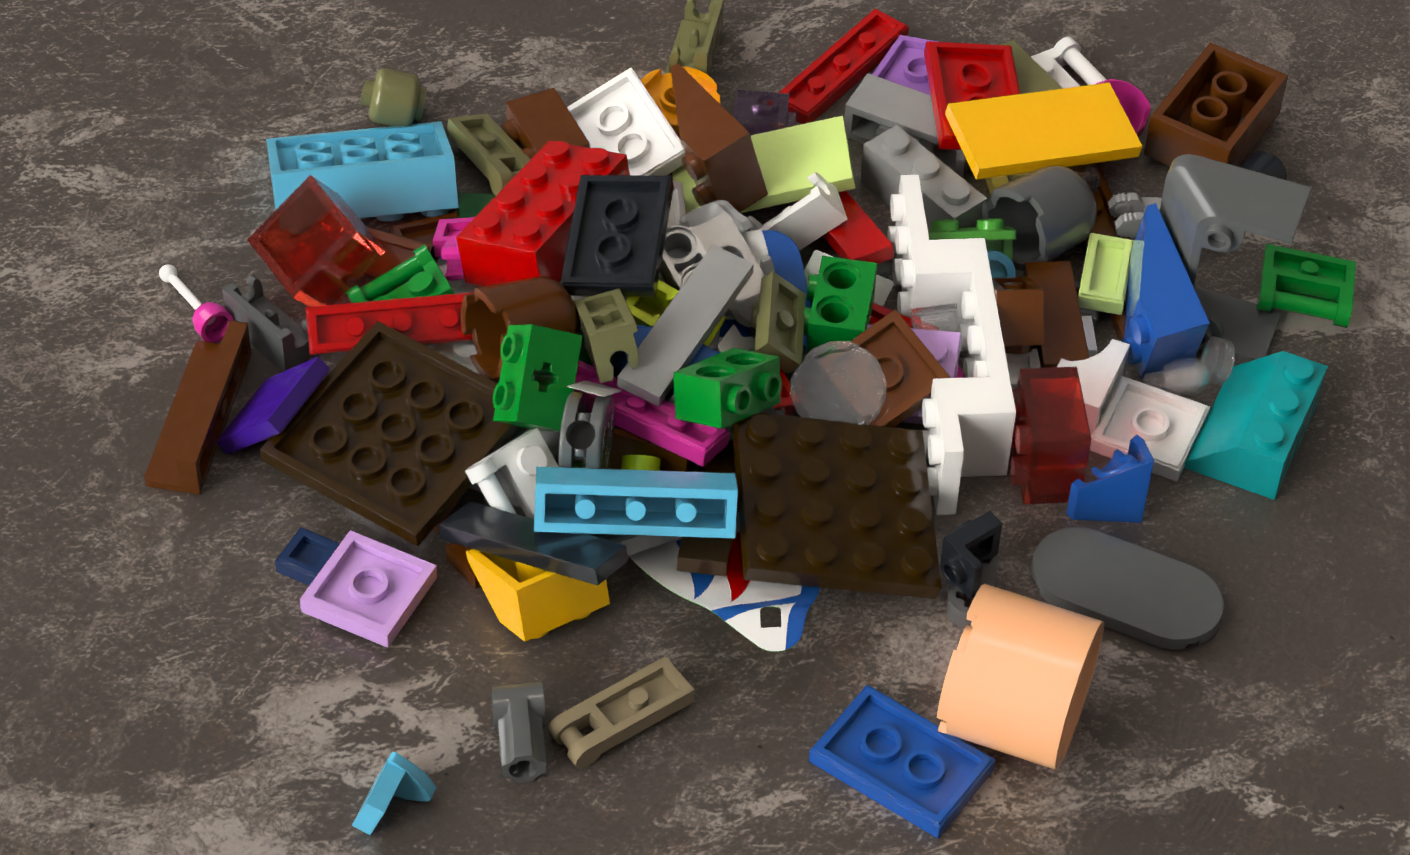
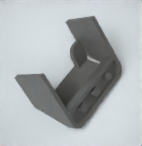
(1213, 208)

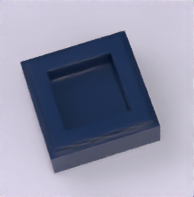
(305, 556)

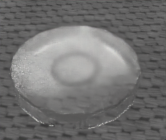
(839, 384)

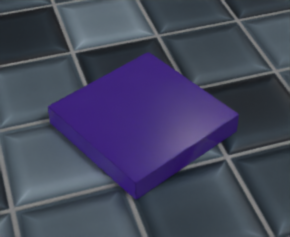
(273, 405)

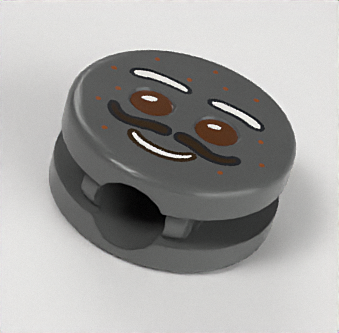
(586, 434)

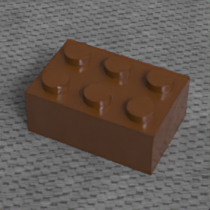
(1216, 109)

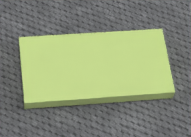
(788, 160)

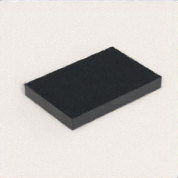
(617, 235)

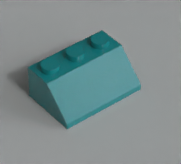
(1258, 422)

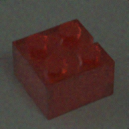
(315, 244)
(1049, 434)

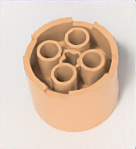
(1020, 676)

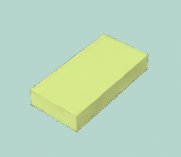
(1105, 273)

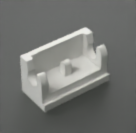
(810, 216)

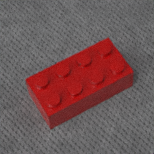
(530, 219)

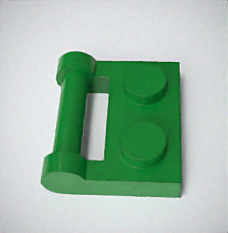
(1309, 275)
(423, 276)

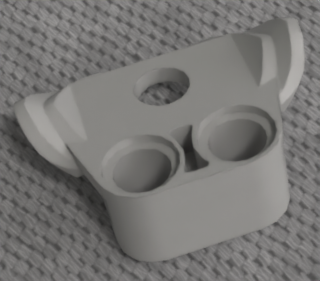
(717, 225)

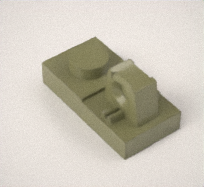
(779, 321)

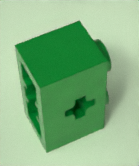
(552, 360)

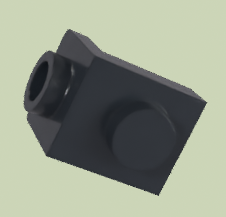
(967, 549)

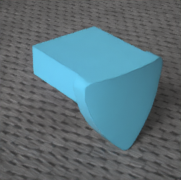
(398, 779)

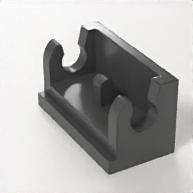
(269, 327)

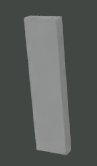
(686, 324)

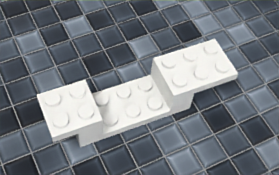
(970, 416)

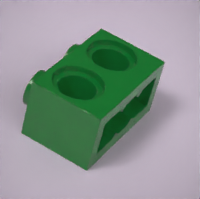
(840, 299)
(727, 387)

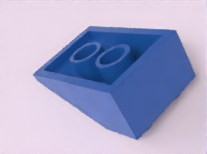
(1162, 306)

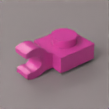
(446, 245)

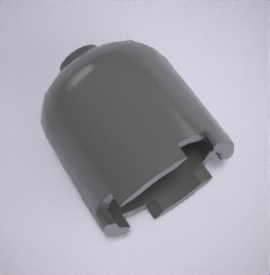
(1047, 209)

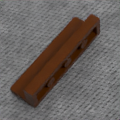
(200, 412)

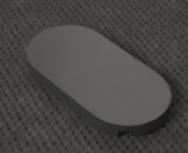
(1127, 587)

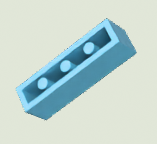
(635, 502)

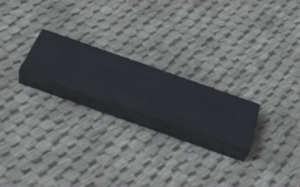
(514, 538)

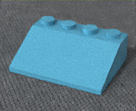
(372, 169)

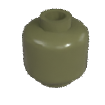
(394, 97)

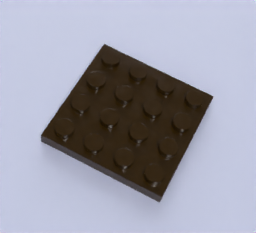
(392, 433)
(835, 505)

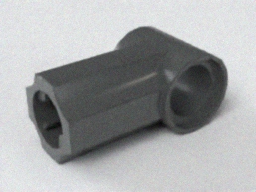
(520, 720)

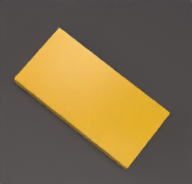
(1043, 130)

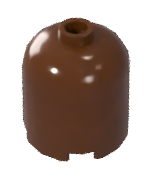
(517, 302)

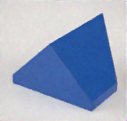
(1118, 491)

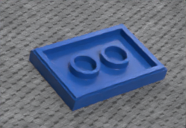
(902, 761)

